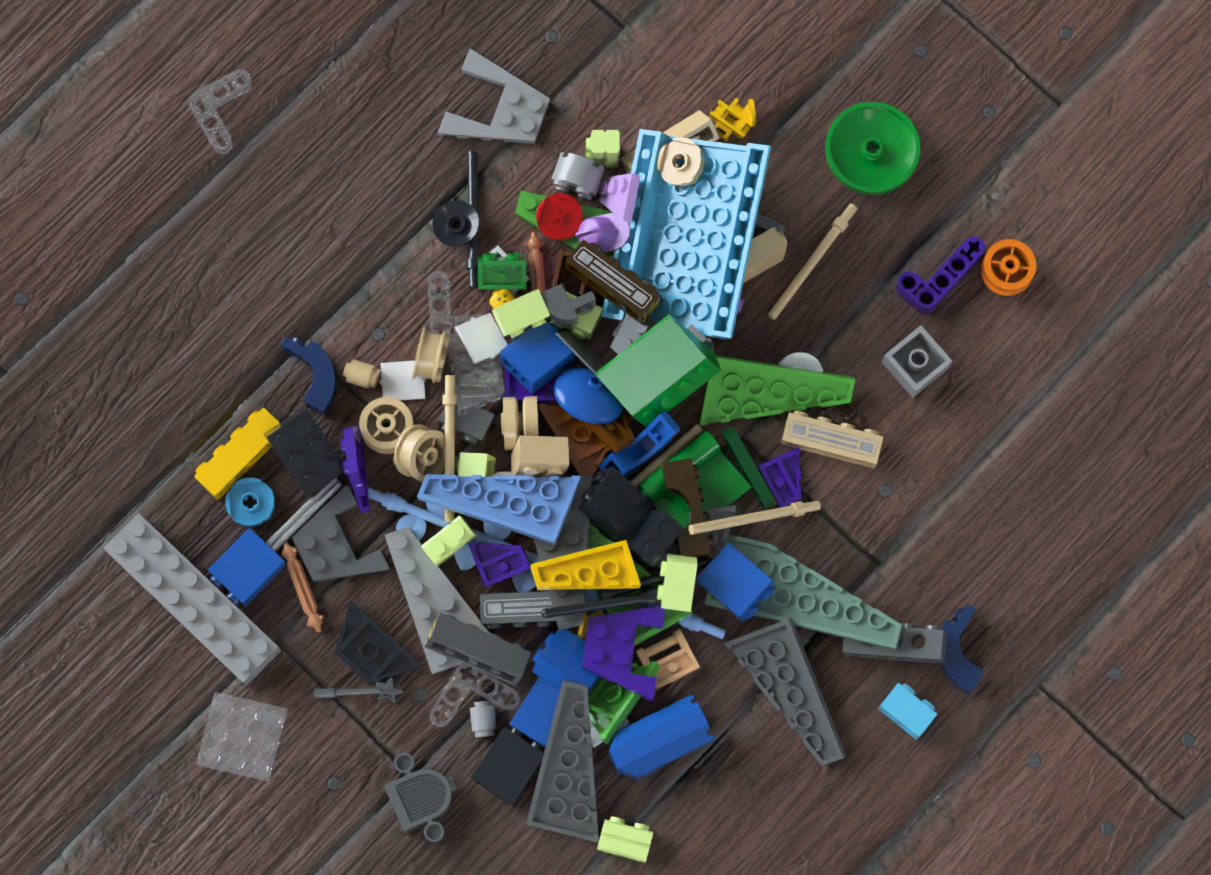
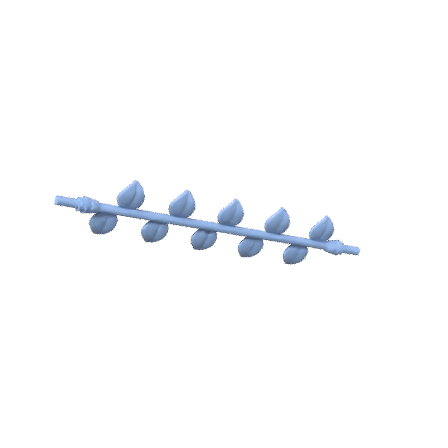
(494, 535)

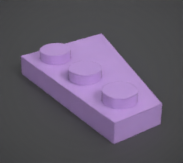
(620, 194)

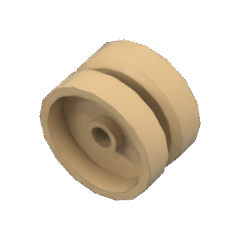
(518, 423)

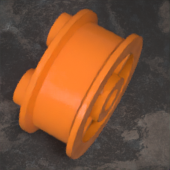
(1005, 280)

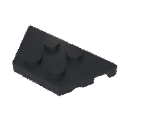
(370, 649)

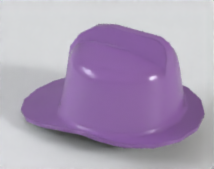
(605, 231)

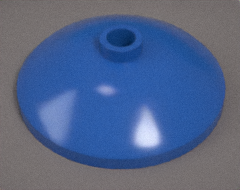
(586, 396)

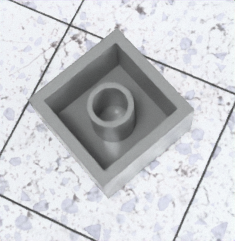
(916, 361)

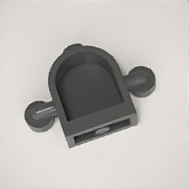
(420, 797)

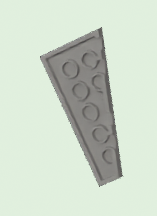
(427, 592)

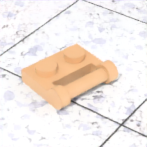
(674, 665)

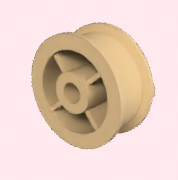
(431, 355)
(377, 414)
(420, 452)

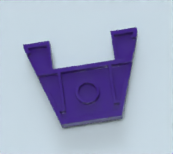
(611, 647)

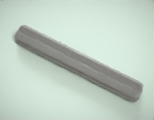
(303, 514)

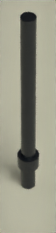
(472, 262)

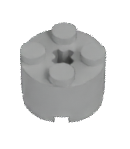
(577, 175)

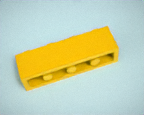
(237, 456)

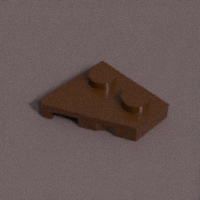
(615, 433)

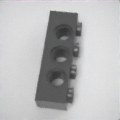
(931, 652)

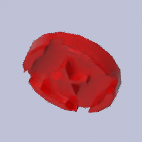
(559, 216)

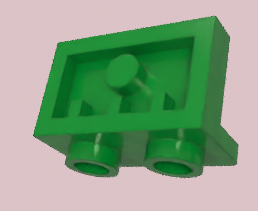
(502, 271)

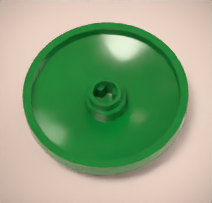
(872, 148)

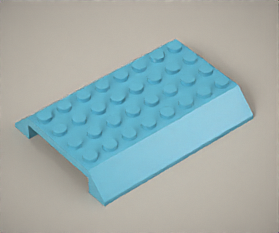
(694, 236)

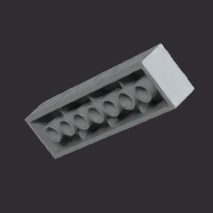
(192, 599)

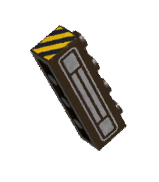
(612, 281)

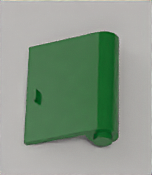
(717, 478)

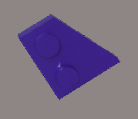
(783, 477)
(499, 561)

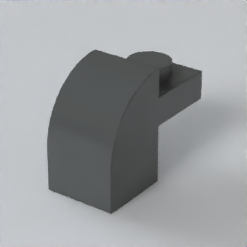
(564, 310)

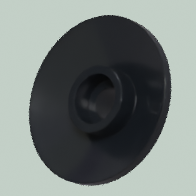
(451, 214)

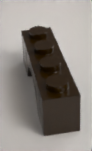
(681, 480)

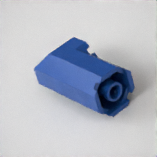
(659, 739)

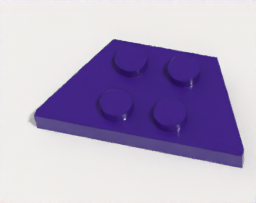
(355, 466)

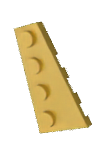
(593, 568)

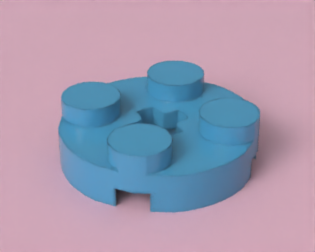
(239, 494)

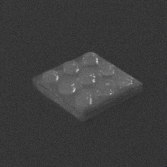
(242, 737)

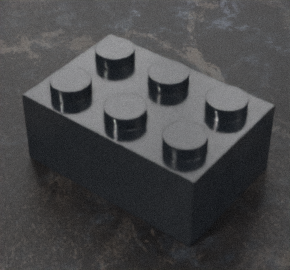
(305, 451)

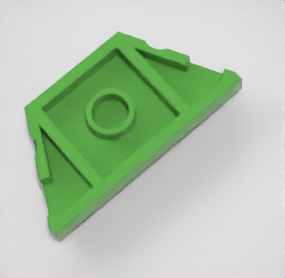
(612, 703)

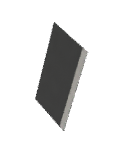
(581, 350)

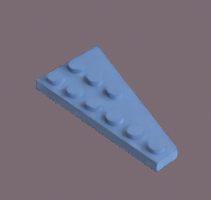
(513, 502)

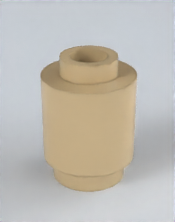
(361, 374)

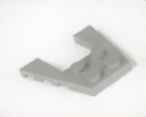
(517, 113)

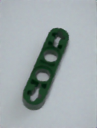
(749, 469)

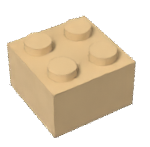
(540, 456)

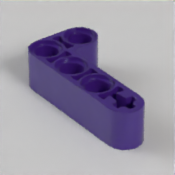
(945, 273)

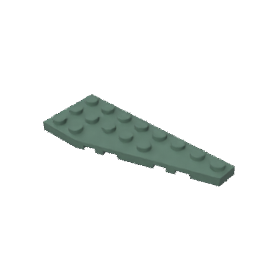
(813, 599)

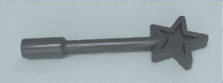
(383, 690)

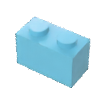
(908, 710)

